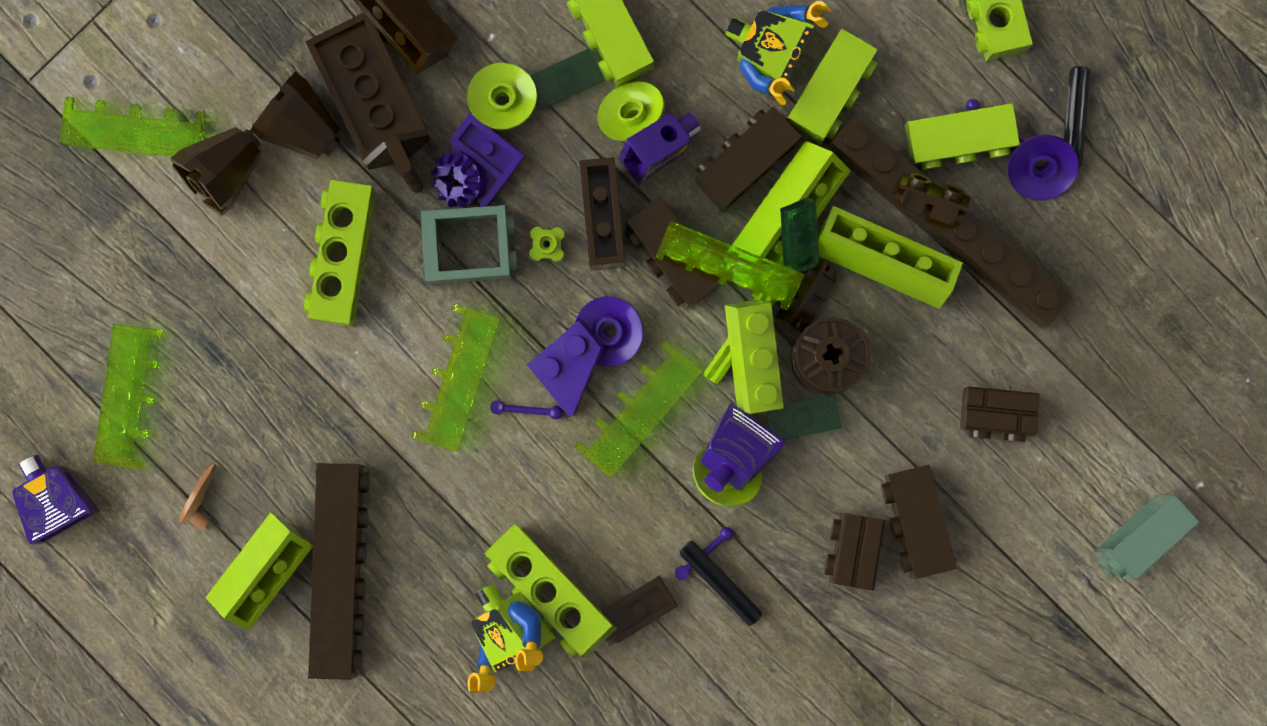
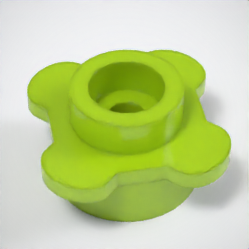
(552, 252)

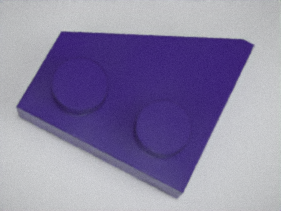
(491, 154)
(568, 365)

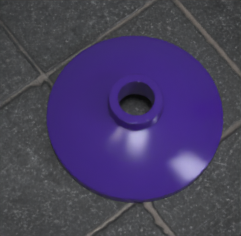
(1045, 180)
(615, 311)

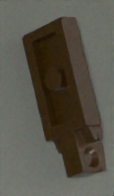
(639, 609)

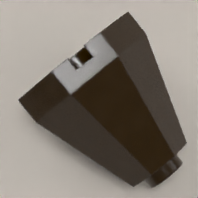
(298, 120)
(218, 167)

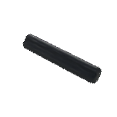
(1077, 109)
(720, 583)

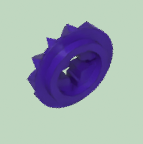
(464, 171)

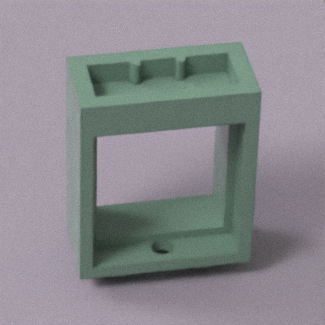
(432, 253)
(1145, 537)

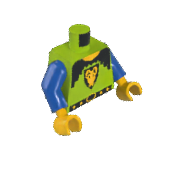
(775, 45)
(507, 634)

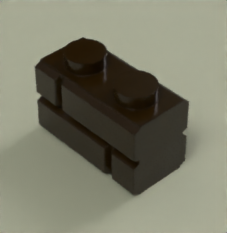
(999, 412)
(855, 551)

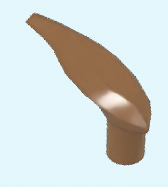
(196, 498)

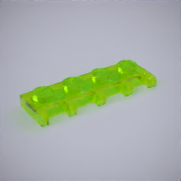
(129, 132)
(730, 263)
(460, 379)
(123, 395)
(641, 412)

